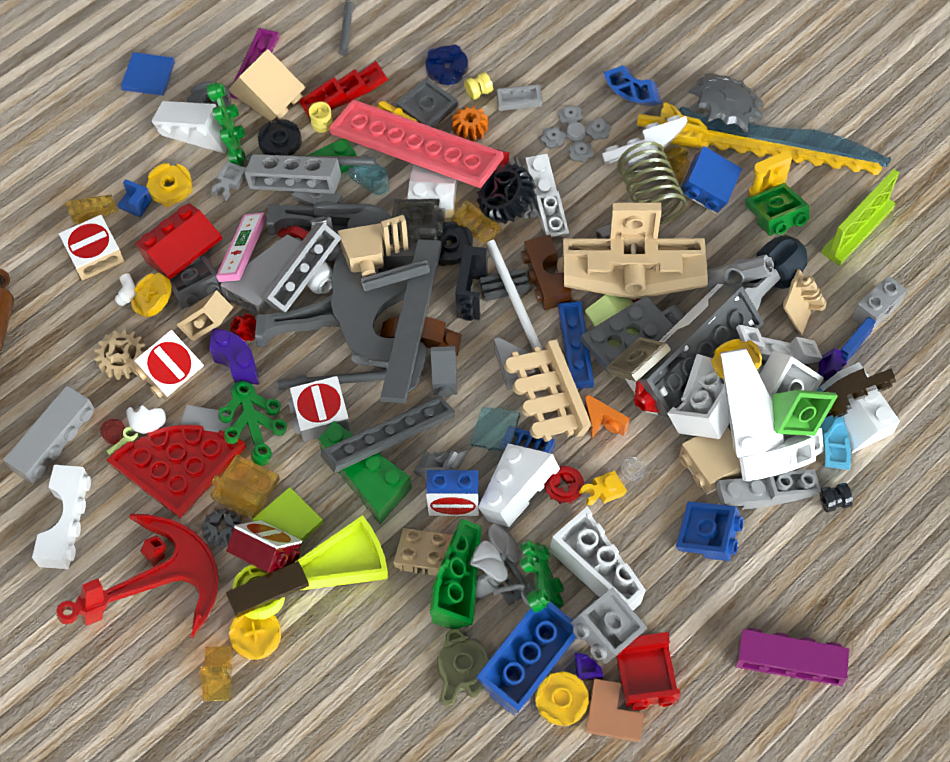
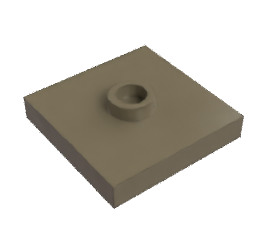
(638, 358)

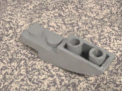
(769, 490)

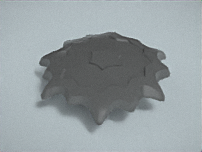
(727, 100)

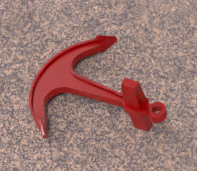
(190, 563)

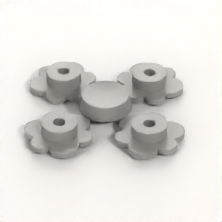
(575, 132)

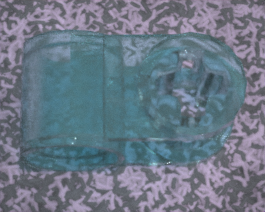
(371, 177)

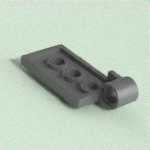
(642, 316)

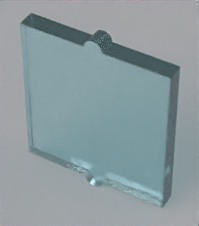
(495, 428)

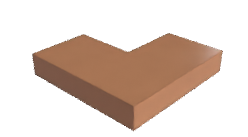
(607, 719)

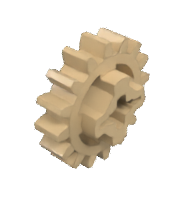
(119, 353)

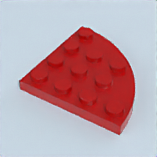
(176, 463)

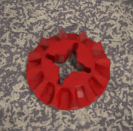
(570, 476)

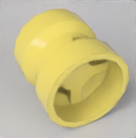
(478, 85)
(320, 117)

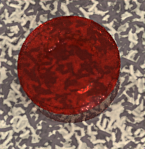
(112, 431)

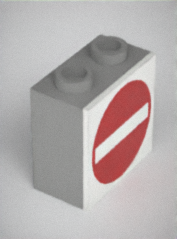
(317, 407)

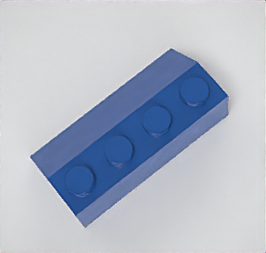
(527, 657)

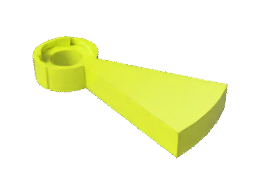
(343, 559)

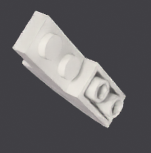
(661, 134)
(547, 197)
(790, 455)

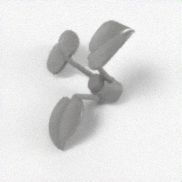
(489, 560)

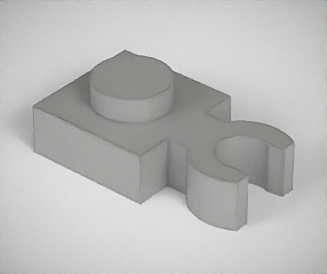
(229, 177)

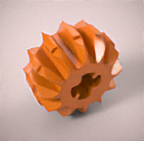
(470, 123)

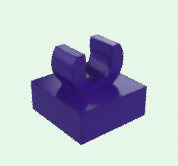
(831, 363)

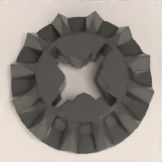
(211, 532)

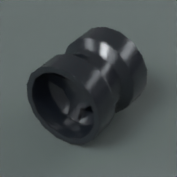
(836, 497)

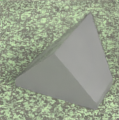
(440, 461)

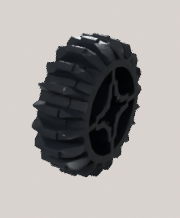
(506, 193)

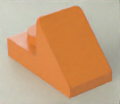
(603, 414)

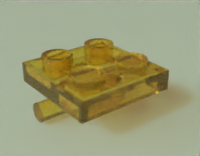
(244, 486)

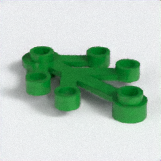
(229, 134)
(251, 418)
(537, 561)

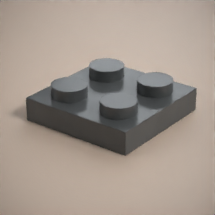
(427, 103)

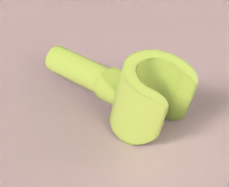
(126, 433)

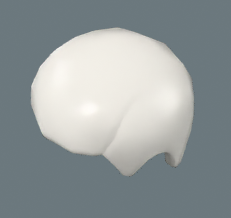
(146, 420)

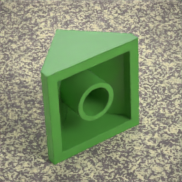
(801, 411)

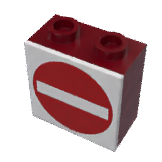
(264, 545)

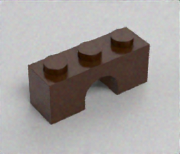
(540, 255)

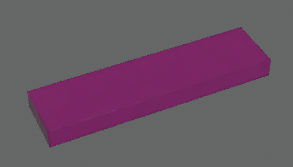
(262, 41)

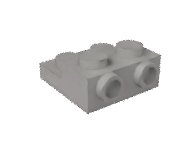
(608, 626)

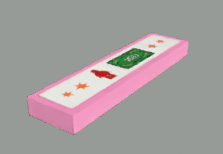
(241, 247)

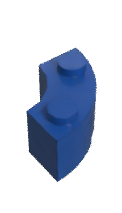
(632, 89)

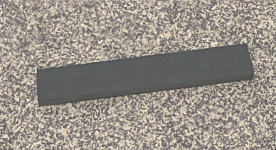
(387, 434)

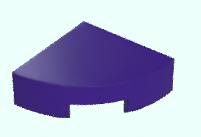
(587, 668)

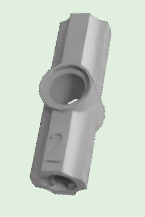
(748, 269)

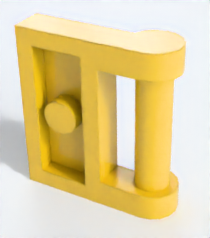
(770, 172)

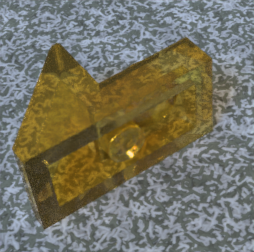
(678, 160)
(217, 673)

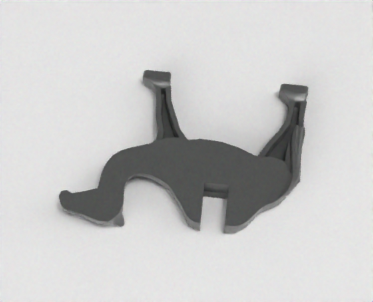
(349, 304)

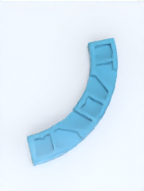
(836, 442)

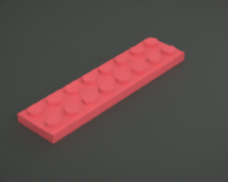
(417, 143)

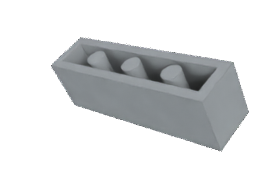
(300, 267)
(49, 435)

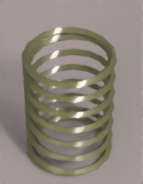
(652, 167)

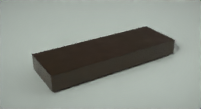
(267, 589)

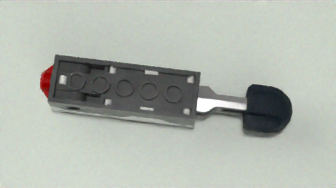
(711, 325)

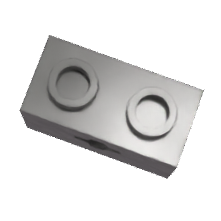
(880, 302)

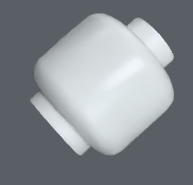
(321, 280)

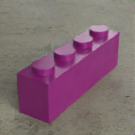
(793, 657)

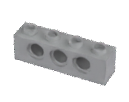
(293, 173)

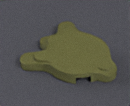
(459, 666)

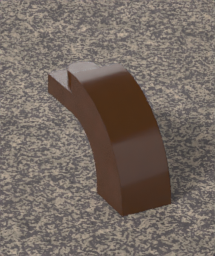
(433, 333)

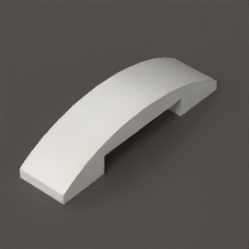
(800, 348)

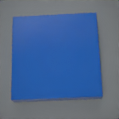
(148, 74)

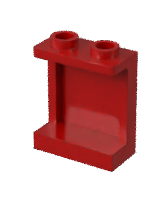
(647, 672)

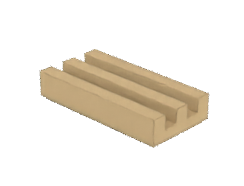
(403, 235)

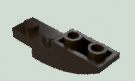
(857, 387)

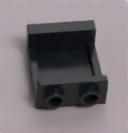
(473, 266)

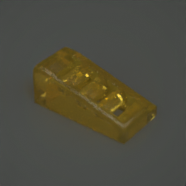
(88, 208)
(475, 213)

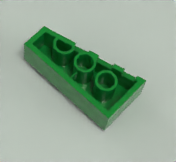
(373, 479)

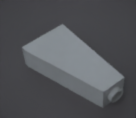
(259, 275)

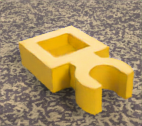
(605, 487)

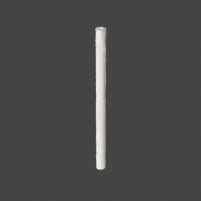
(513, 294)

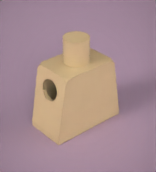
(363, 248)

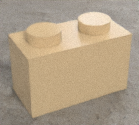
(204, 315)

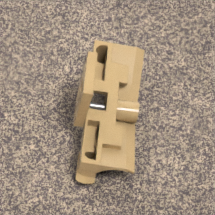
(634, 258)

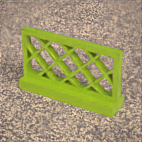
(862, 221)

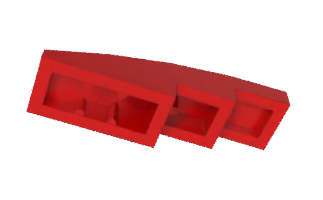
(346, 89)

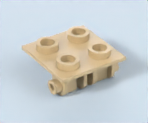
(802, 299)
(421, 550)

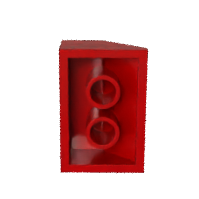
(178, 241)

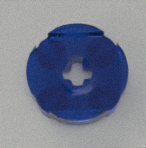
(442, 55)

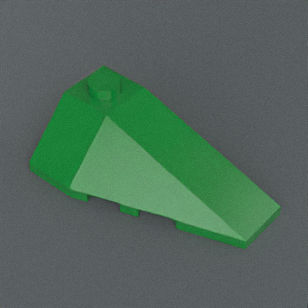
(456, 580)

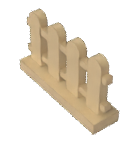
(562, 389)

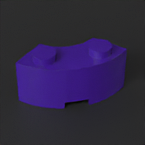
(235, 354)

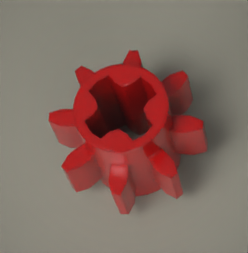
(244, 327)

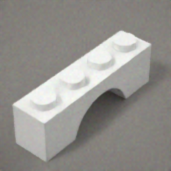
(56, 546)

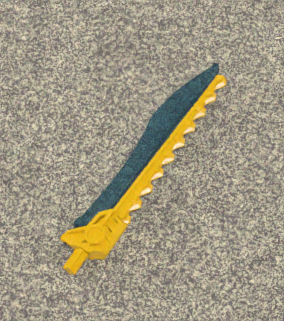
(802, 144)

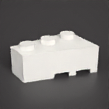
(190, 123)
(514, 483)

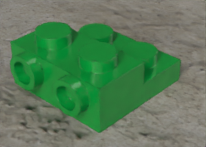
(778, 209)

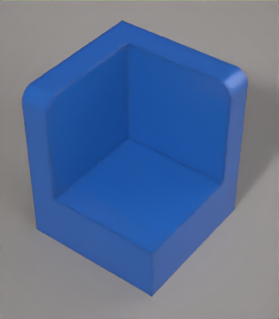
(135, 199)

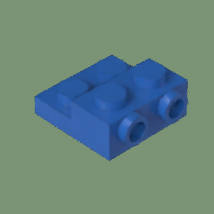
(710, 530)

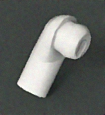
(127, 291)

